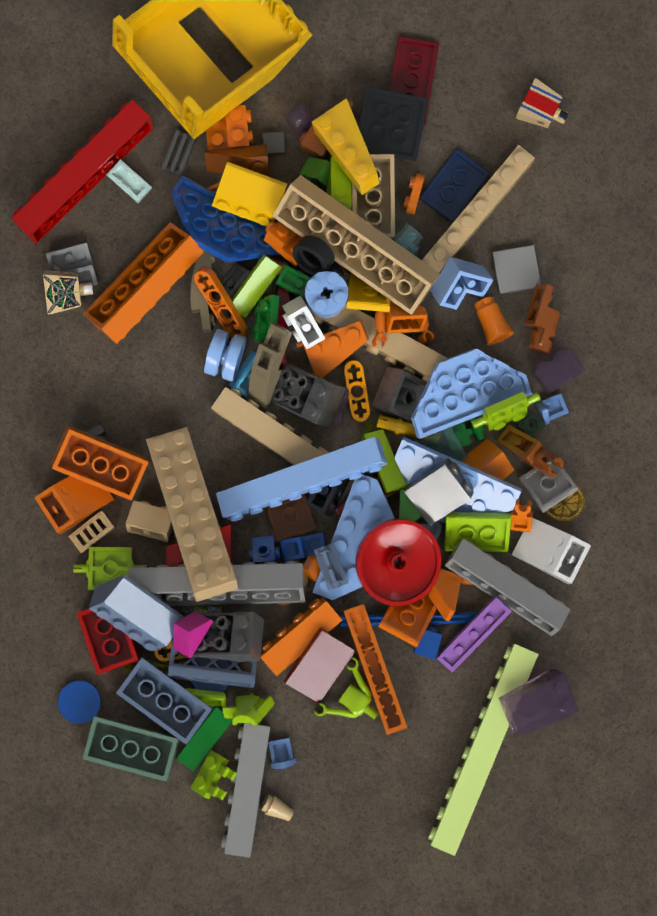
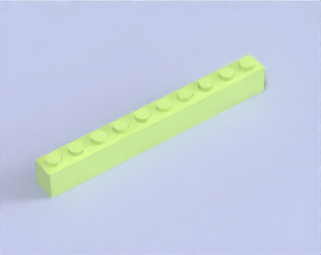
(481, 753)

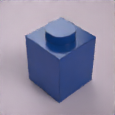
(429, 643)

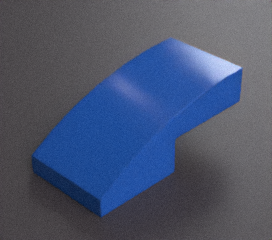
(302, 547)

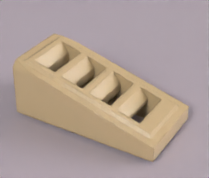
(109, 527)

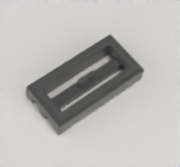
(185, 136)

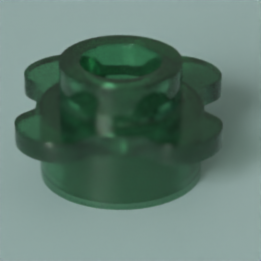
(537, 425)

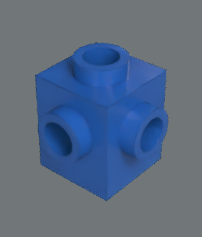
(264, 550)

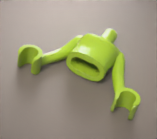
(353, 699)

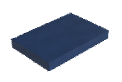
(454, 185)

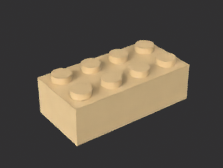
(378, 204)

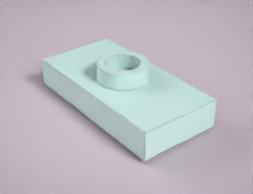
(129, 181)

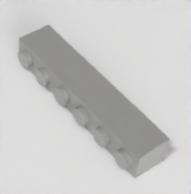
(509, 587)
(247, 790)

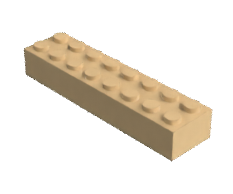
(357, 244)
(192, 514)

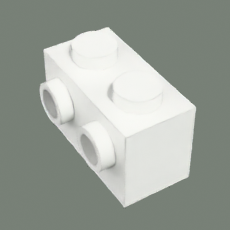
(303, 322)

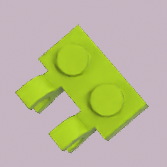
(209, 775)

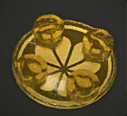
(569, 507)

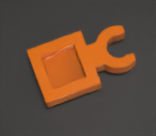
(521, 517)

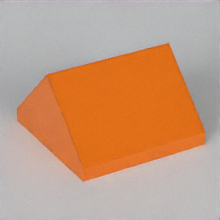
(490, 460)

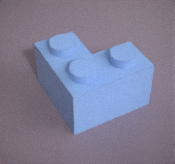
(458, 279)

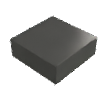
(274, 143)

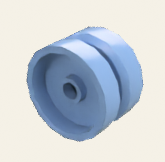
(222, 354)

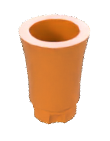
(492, 321)

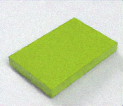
(486, 530)

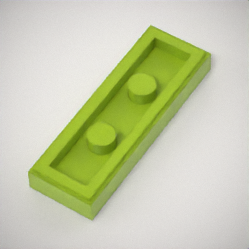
(255, 285)
(390, 474)

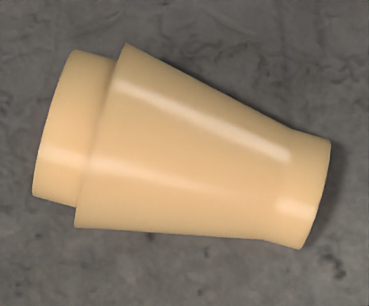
(276, 808)

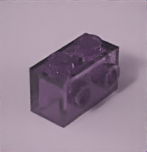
(558, 371)

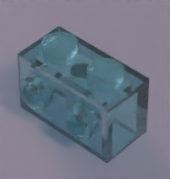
(409, 239)

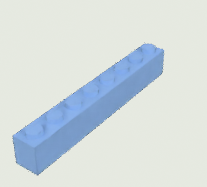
(302, 478)

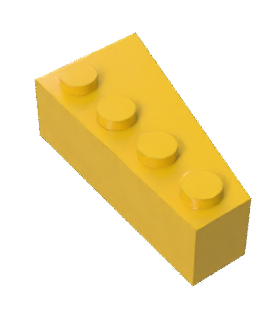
(344, 141)

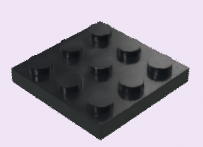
(392, 123)

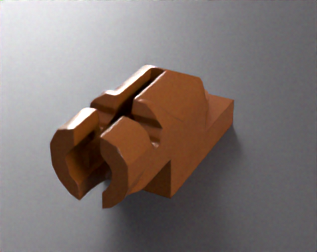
(542, 319)
(529, 450)

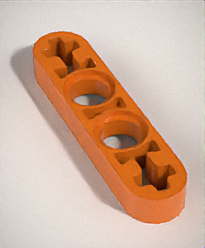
(223, 303)

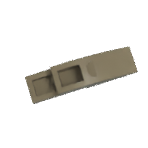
(198, 302)
(266, 365)

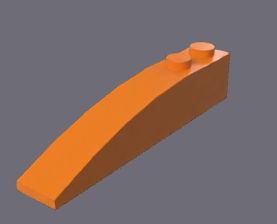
(375, 669)

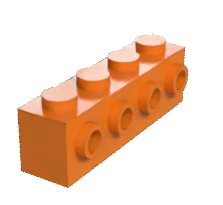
(294, 639)

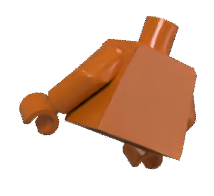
(400, 321)

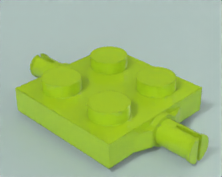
(505, 411)
(106, 564)

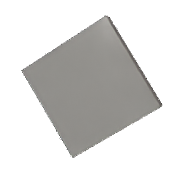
(516, 269)
(546, 490)

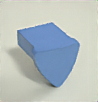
(551, 408)
(281, 754)

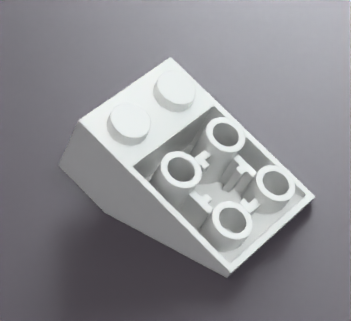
(552, 551)

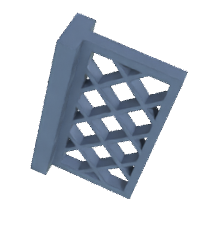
(211, 675)

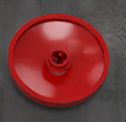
(416, 565)

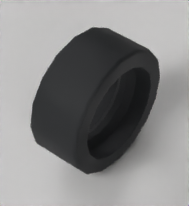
(318, 249)

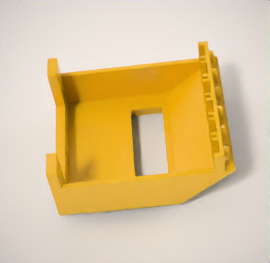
(182, 72)

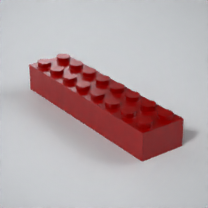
(83, 171)

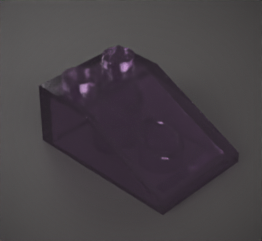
(539, 702)

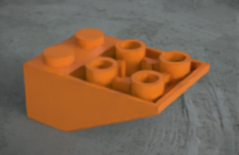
(71, 502)

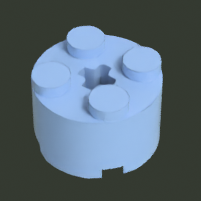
(320, 304)

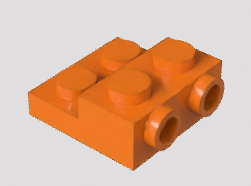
(231, 130)
(282, 240)

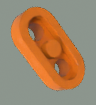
(416, 186)

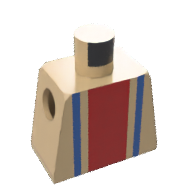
(541, 106)

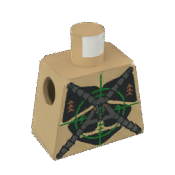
(64, 290)

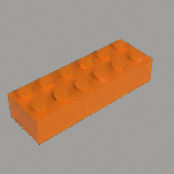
(143, 282)

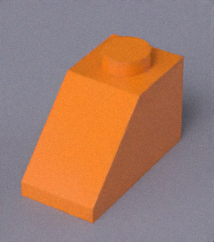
(445, 593)

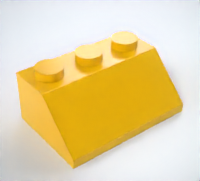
(248, 194)

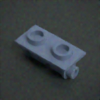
(331, 566)

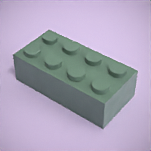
(131, 748)

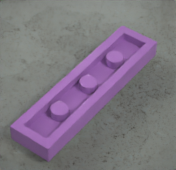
(473, 633)

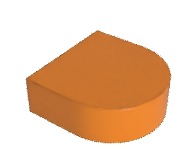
(312, 567)

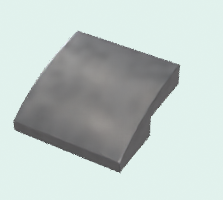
(74, 259)

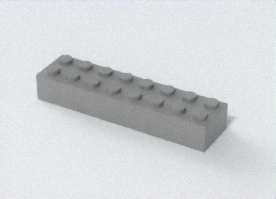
(256, 584)

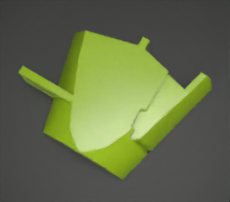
(248, 709)

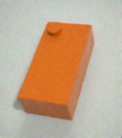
(99, 462)

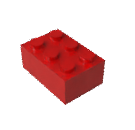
(107, 645)

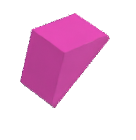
(190, 632)

